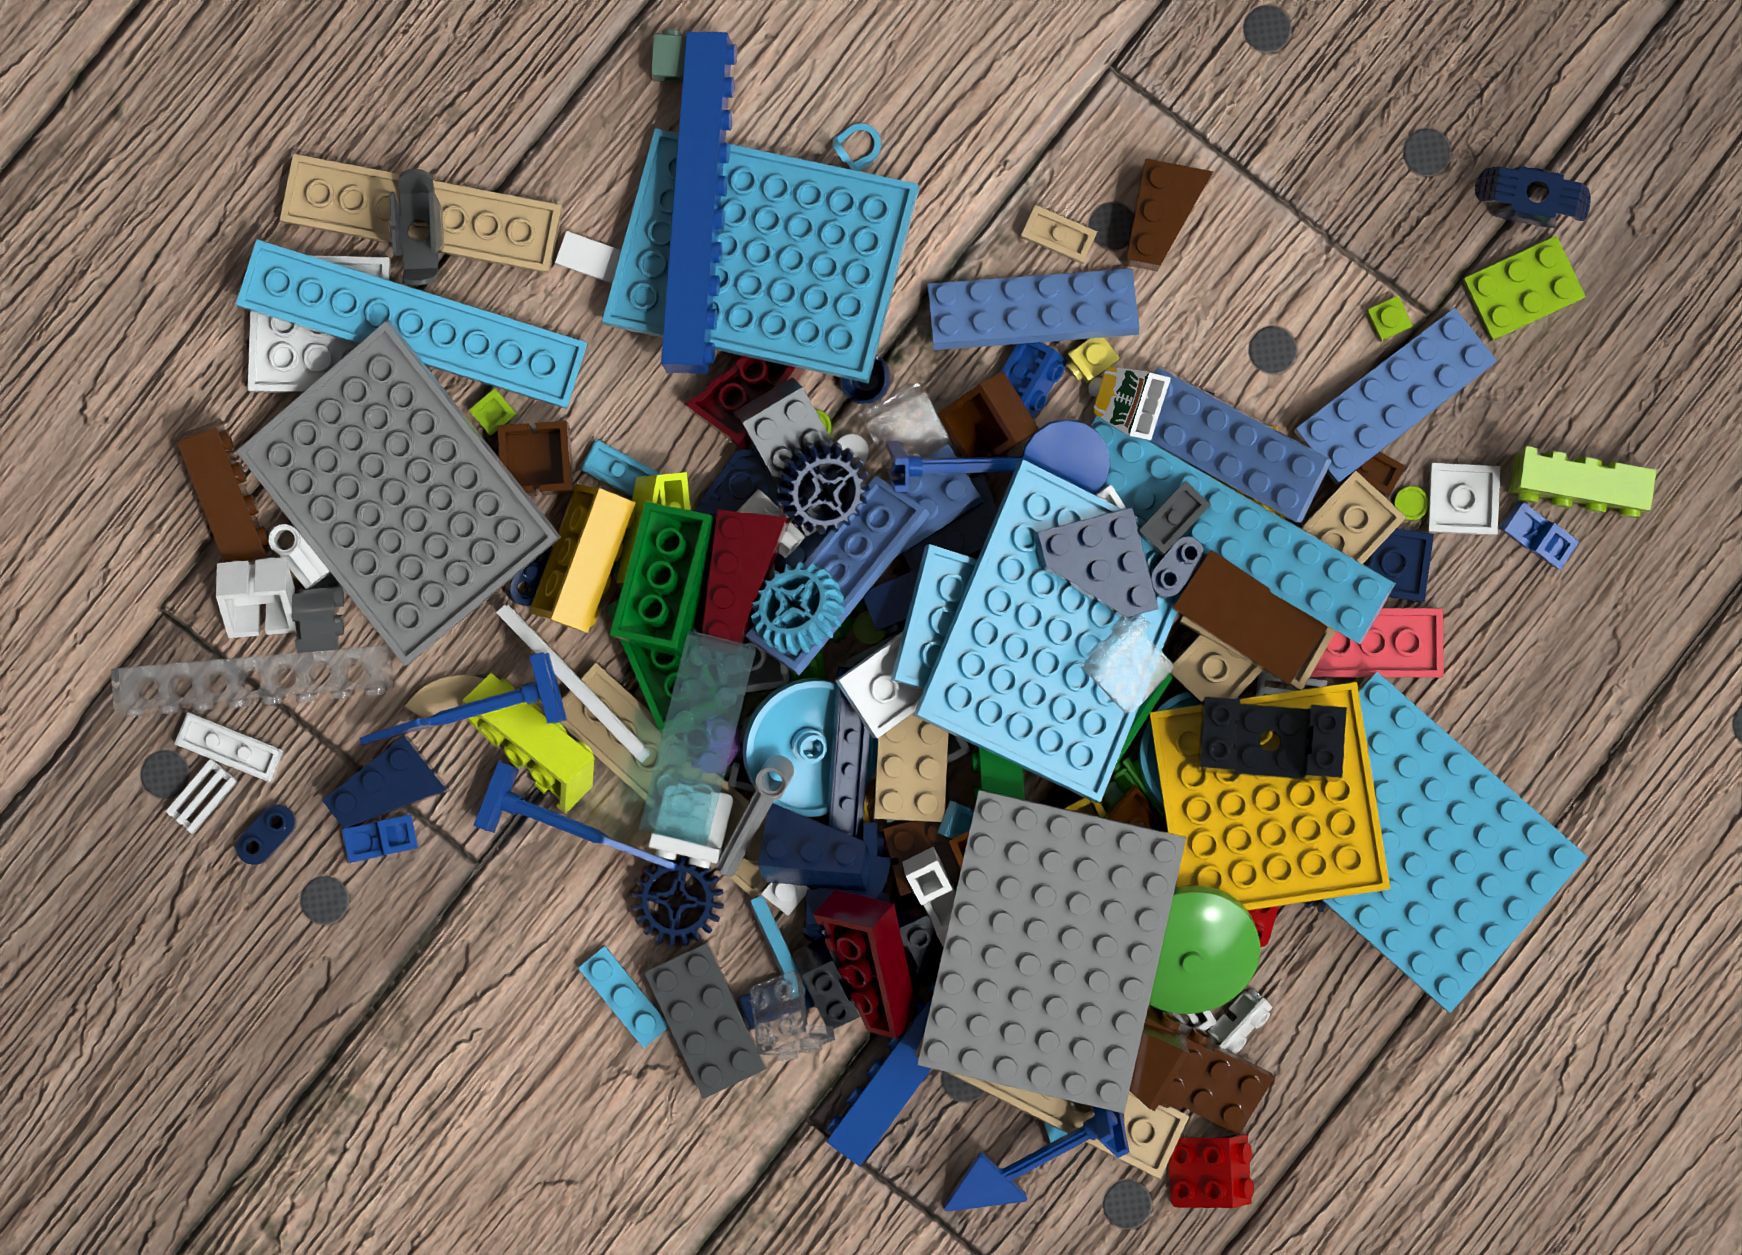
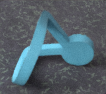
(865, 161)

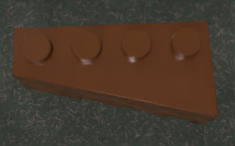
(223, 493)

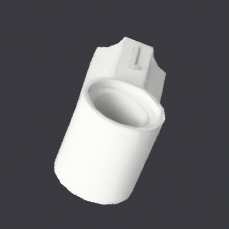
(761, 504)
(300, 557)

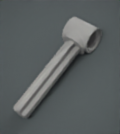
(766, 792)

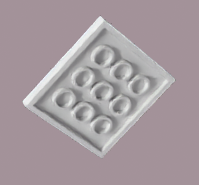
(294, 357)

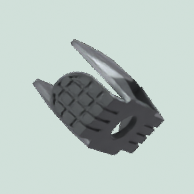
(417, 204)

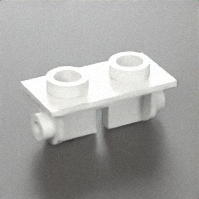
(1249, 1015)

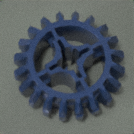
(834, 480)
(673, 929)

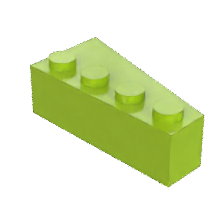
(1581, 482)

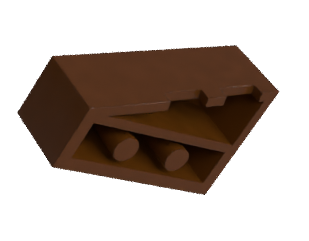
(1161, 208)

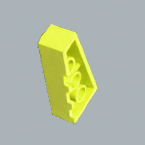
(530, 742)

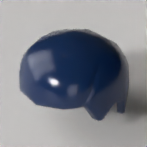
(874, 390)

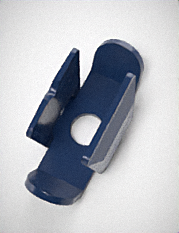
(1511, 185)

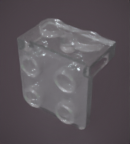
(906, 419)
(1127, 663)
(782, 1019)

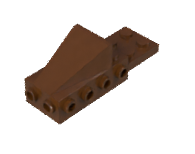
(1187, 1070)

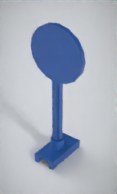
(1060, 447)

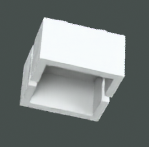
(245, 587)

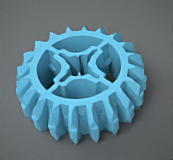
(804, 590)

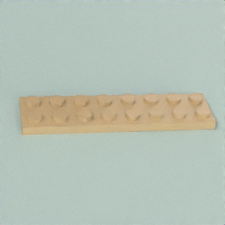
(475, 221)
(1352, 521)
(638, 774)
(1149, 1133)

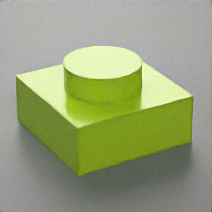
(1389, 318)
(493, 411)

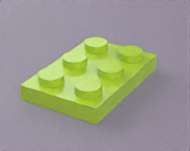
(1523, 288)

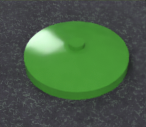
(1205, 951)

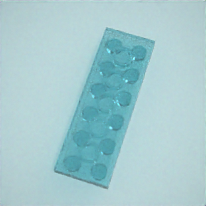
(697, 738)

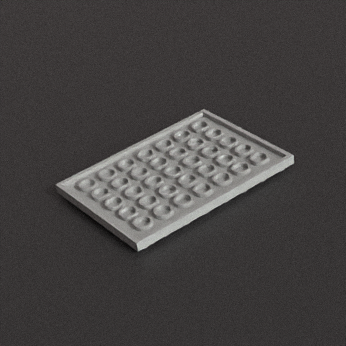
(398, 493)
(1051, 951)

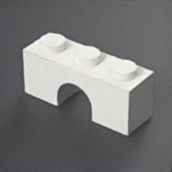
(932, 888)

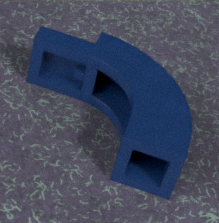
(876, 883)

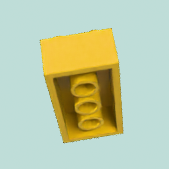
(583, 557)

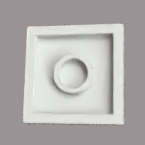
(1463, 499)

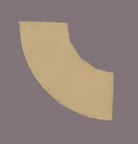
(442, 695)

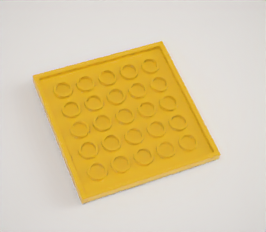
(1270, 835)

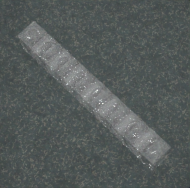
(129, 681)

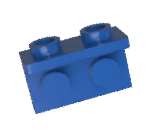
(1033, 372)

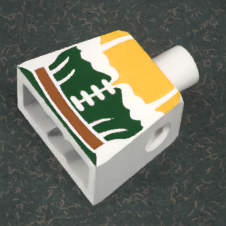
(1129, 399)

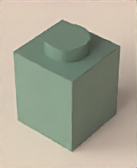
(668, 56)

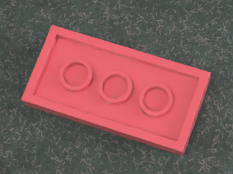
(1396, 646)

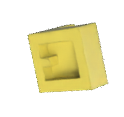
(1091, 359)

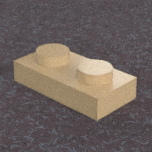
(1058, 234)

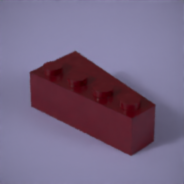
(740, 561)
(871, 959)

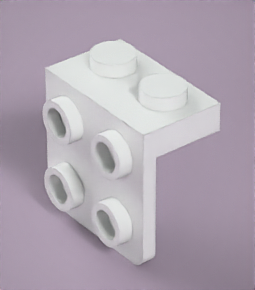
(699, 854)

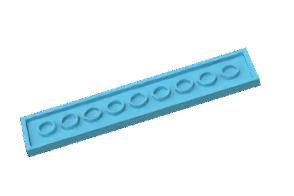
(437, 329)
(1250, 536)

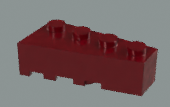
(736, 388)

